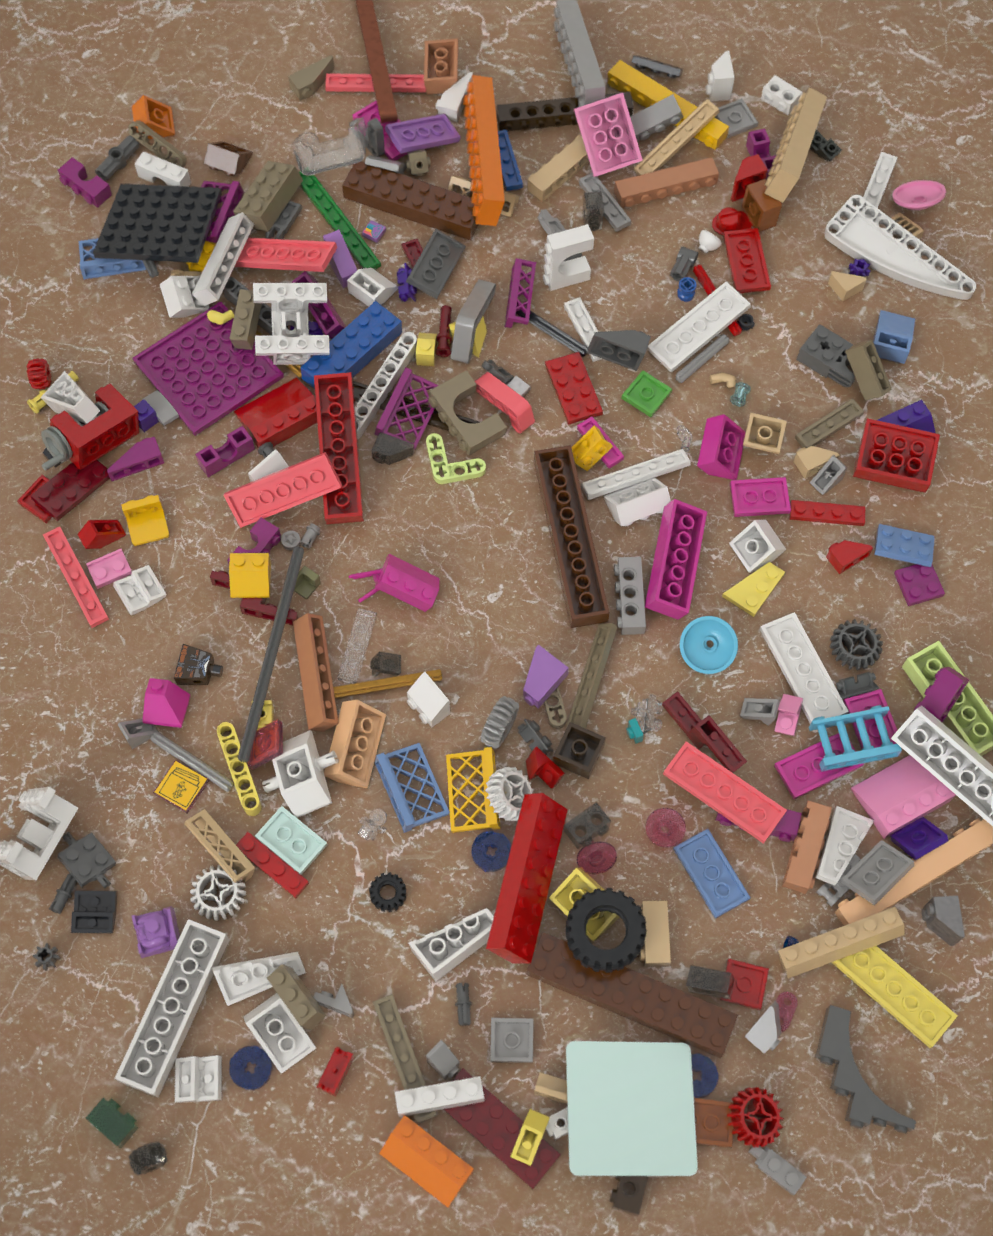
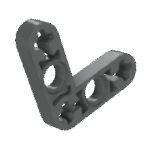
(375, 137)

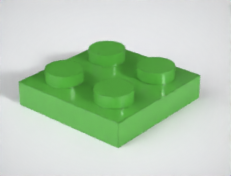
(646, 393)

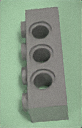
(633, 568)

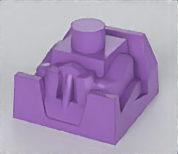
(156, 932)

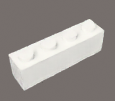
(439, 1096)

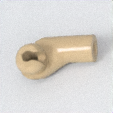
(723, 377)

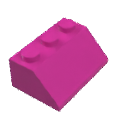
(721, 447)
(408, 583)

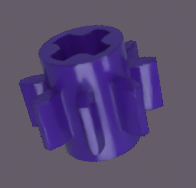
(859, 268)

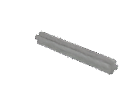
(192, 761)

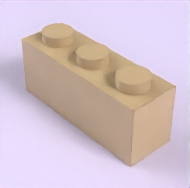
(657, 941)

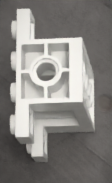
(290, 307)
(50, 808)

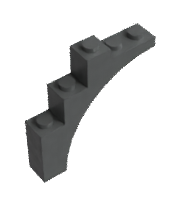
(846, 1079)

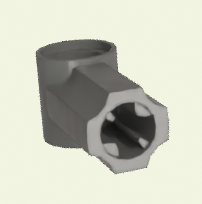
(685, 260)

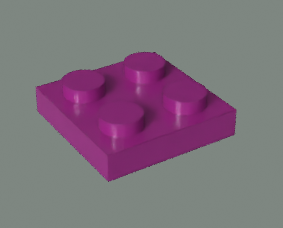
(919, 584)

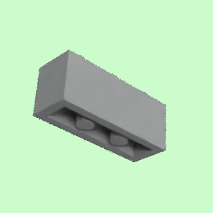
(656, 118)

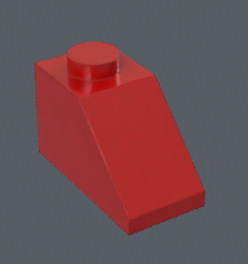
(100, 533)
(847, 554)

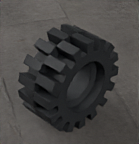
(382, 881)

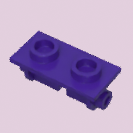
(407, 290)

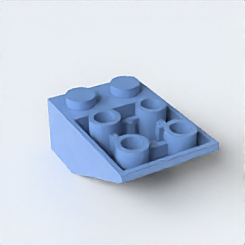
(893, 336)

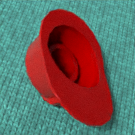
(730, 220)

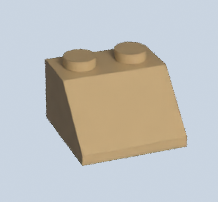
(764, 433)

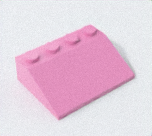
(608, 134)
(901, 795)

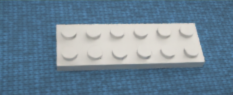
(698, 326)
(803, 668)

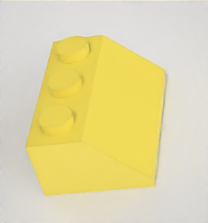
(572, 889)

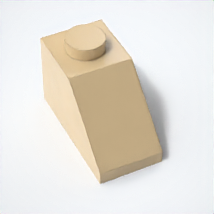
(812, 459)

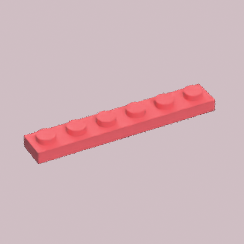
(364, 83)
(75, 577)

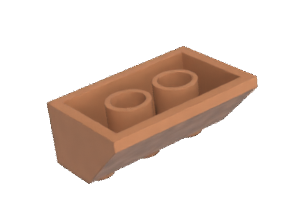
(440, 65)

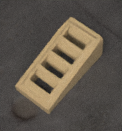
(916, 230)

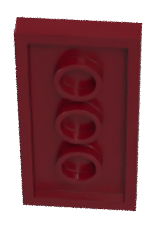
(70, 488)

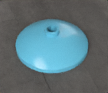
(695, 649)

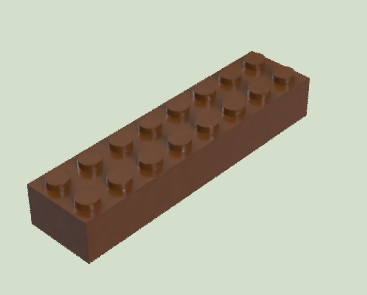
(411, 199)

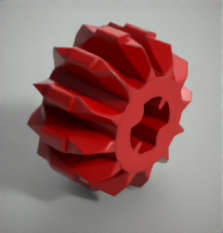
(39, 373)

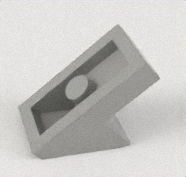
(760, 709)
(339, 1004)

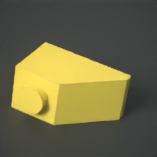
(426, 349)
(530, 1137)

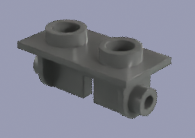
(849, 688)
(531, 731)

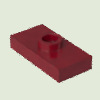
(412, 251)

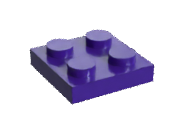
(919, 838)

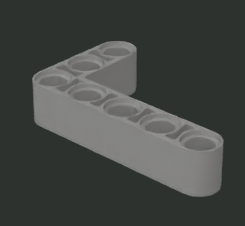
(469, 319)

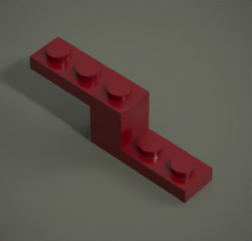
(252, 606)
(704, 732)

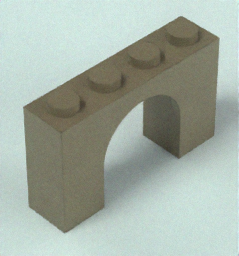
(470, 436)

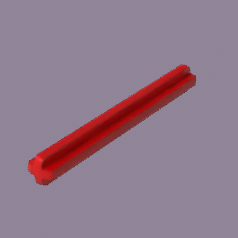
(709, 287)

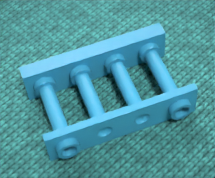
(849, 756)

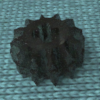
(148, 1158)

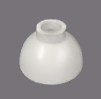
(708, 241)

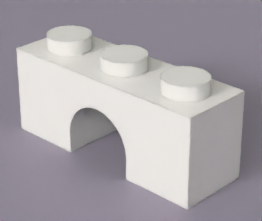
(151, 167)

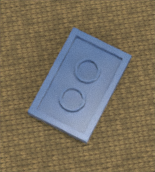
(904, 545)

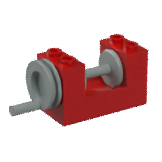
(88, 442)

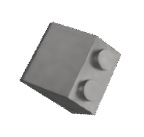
(944, 918)

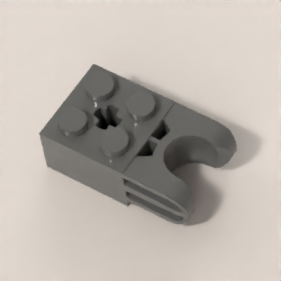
(827, 356)

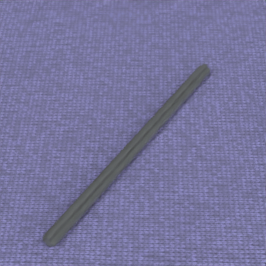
(270, 655)

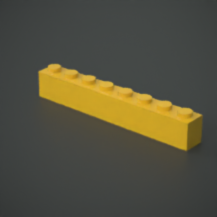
(648, 92)

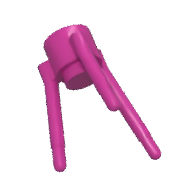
(375, 573)

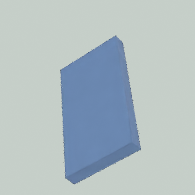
(711, 873)

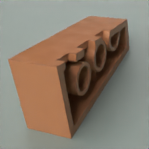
(806, 847)

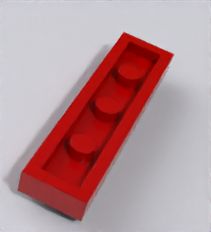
(827, 513)
(272, 865)

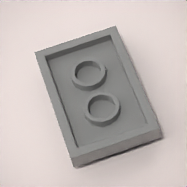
(878, 872)

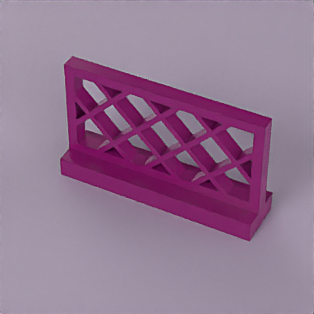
(225, 212)
(394, 406)

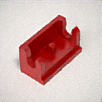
(335, 1071)

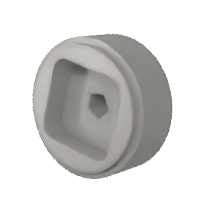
(290, 540)

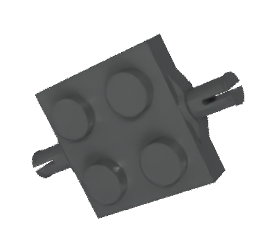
(86, 860)

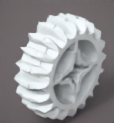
(507, 792)
(210, 894)

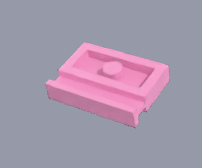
(109, 568)

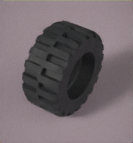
(612, 902)

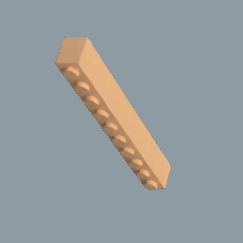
(925, 871)

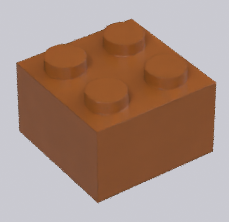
(761, 208)

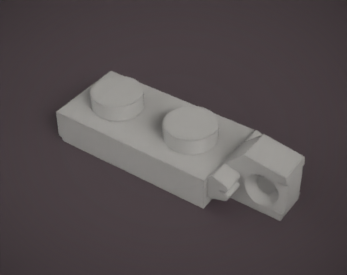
(550, 224)
(778, 1169)

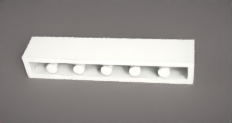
(223, 259)

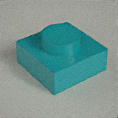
(634, 731)

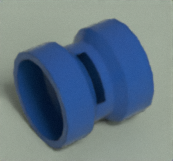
(686, 289)

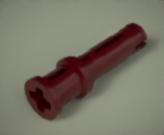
(444, 337)

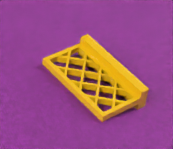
(489, 767)

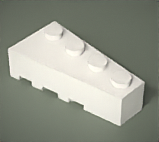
(69, 397)
(450, 946)

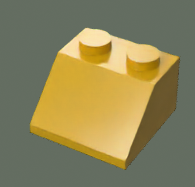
(250, 575)

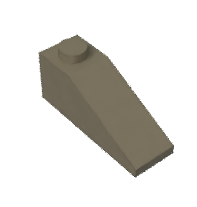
(308, 80)

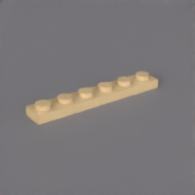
(677, 138)

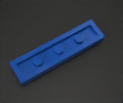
(510, 171)

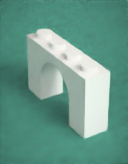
(561, 246)

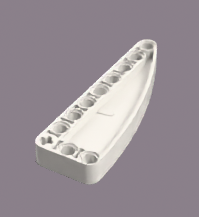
(866, 240)

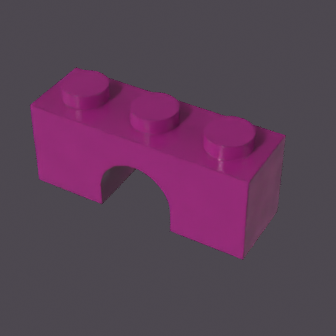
(759, 143)
(94, 191)
(237, 445)
(265, 535)

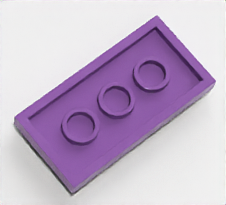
(422, 133)

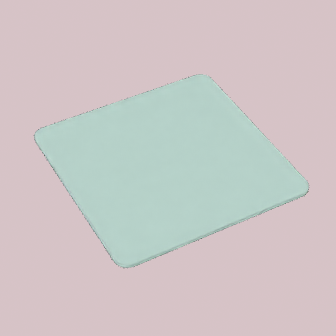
(630, 1109)

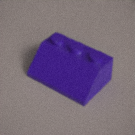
(912, 416)

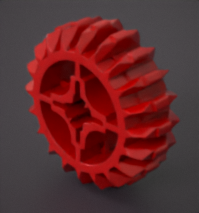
(759, 1101)

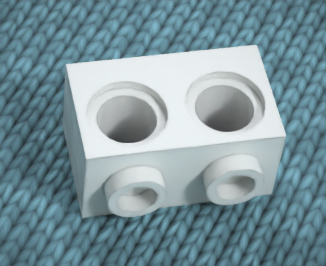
(781, 95)

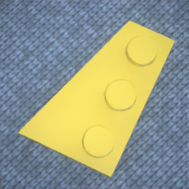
(755, 588)

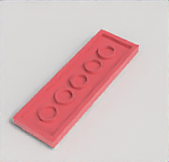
(286, 254)
(283, 490)
(724, 792)

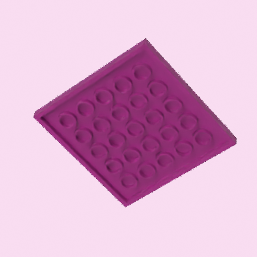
(204, 371)

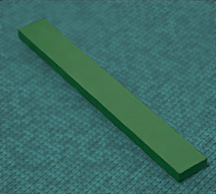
(338, 221)

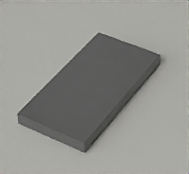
(435, 263)

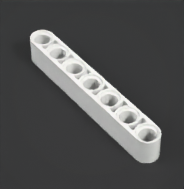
(385, 378)

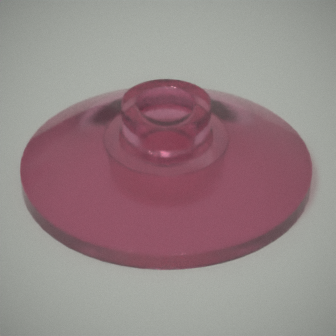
(665, 818)
(597, 857)

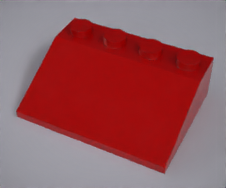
(279, 413)
(896, 455)

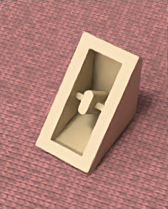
(846, 284)

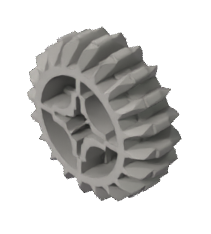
(499, 722)

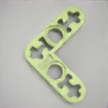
(448, 469)

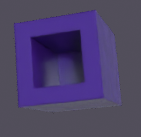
(146, 415)

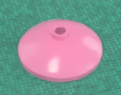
(919, 194)

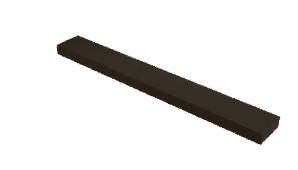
(435, 421)

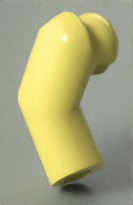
(220, 318)

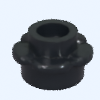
(746, 318)

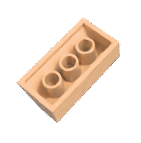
(355, 743)

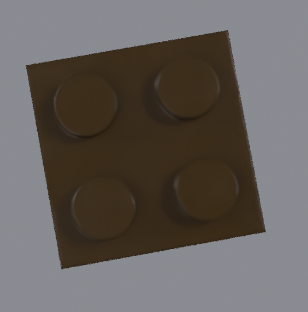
(579, 750)

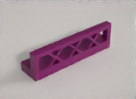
(514, 294)

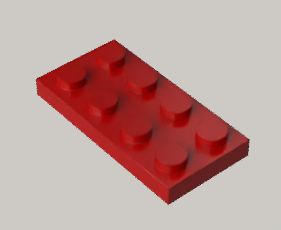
(746, 260)
(573, 388)

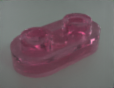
(786, 1011)

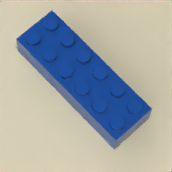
(355, 344)

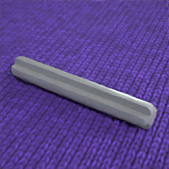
(702, 358)

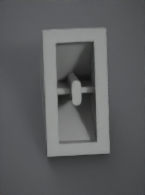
(829, 475)
(136, 731)

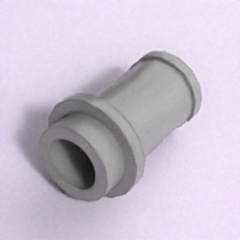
(310, 535)

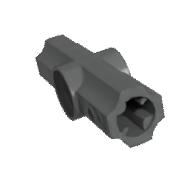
(117, 158)

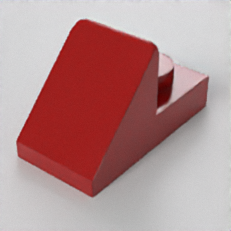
(540, 765)

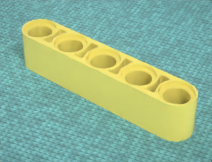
(238, 777)

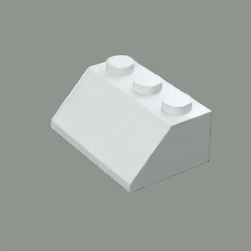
(637, 501)

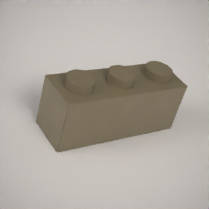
(245, 321)
(868, 370)
(296, 997)

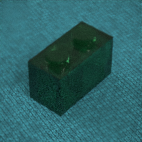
(112, 1122)

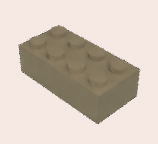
(269, 194)

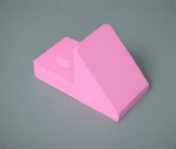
(788, 715)

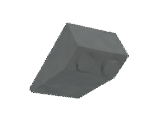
(620, 347)

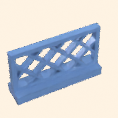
(103, 266)
(396, 794)

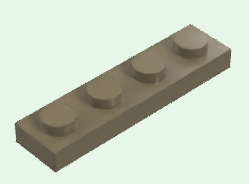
(829, 424)

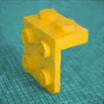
(145, 520)

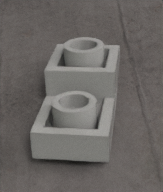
(163, 409)

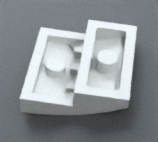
(139, 590)
(198, 1079)

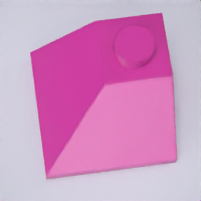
(165, 703)

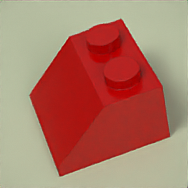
(750, 171)

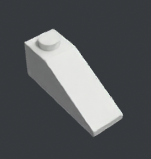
(452, 99)

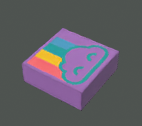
(374, 231)

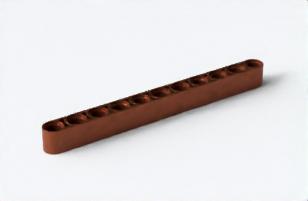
(376, 61)

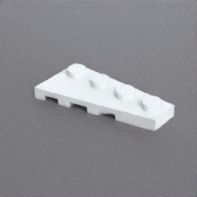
(842, 841)
(250, 977)

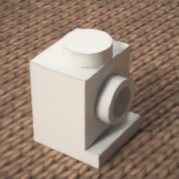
(552, 1127)

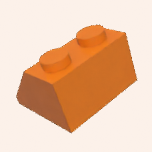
(154, 115)

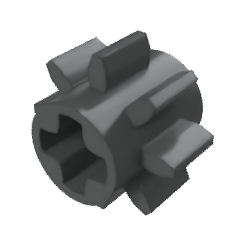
(42, 952)

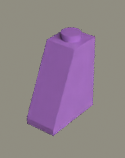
(341, 261)
(543, 677)

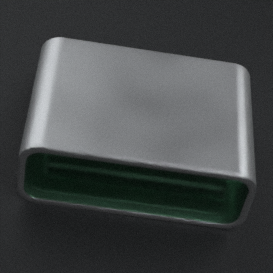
(519, 386)

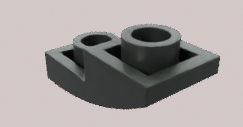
(824, 148)

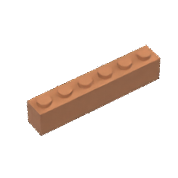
(666, 182)
(315, 672)

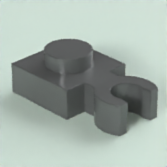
(499, 372)

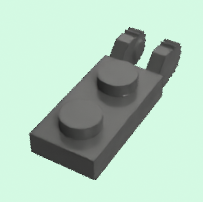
(284, 220)

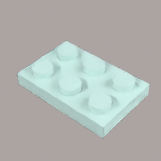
(291, 840)

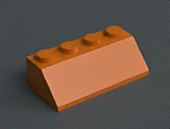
(426, 1161)

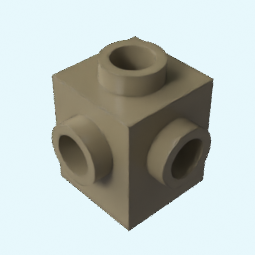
(418, 156)

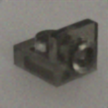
(386, 663)

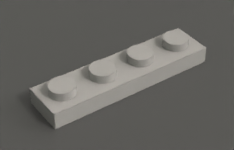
(612, 211)

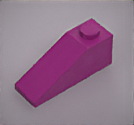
(137, 459)

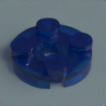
(480, 848)
(239, 1062)
(709, 1075)

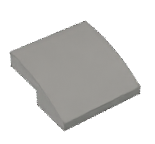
(391, 165)

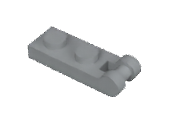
(839, 888)

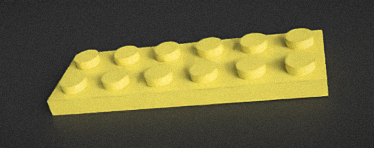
(898, 993)

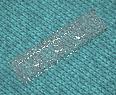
(357, 646)

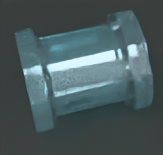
(740, 394)

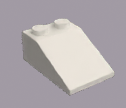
(279, 1033)

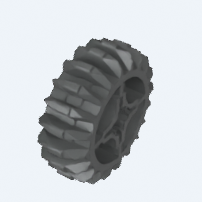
(868, 654)

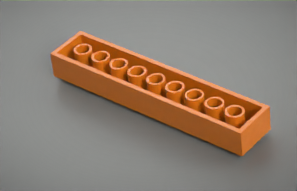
(484, 151)

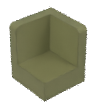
(306, 582)

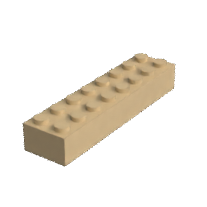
(795, 144)

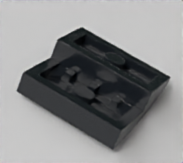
(94, 911)

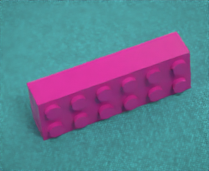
(676, 559)

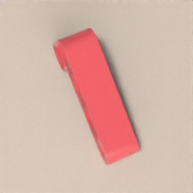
(506, 400)

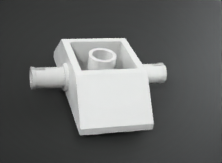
(301, 775)

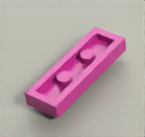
(614, 455)

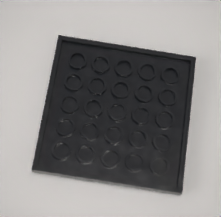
(158, 223)

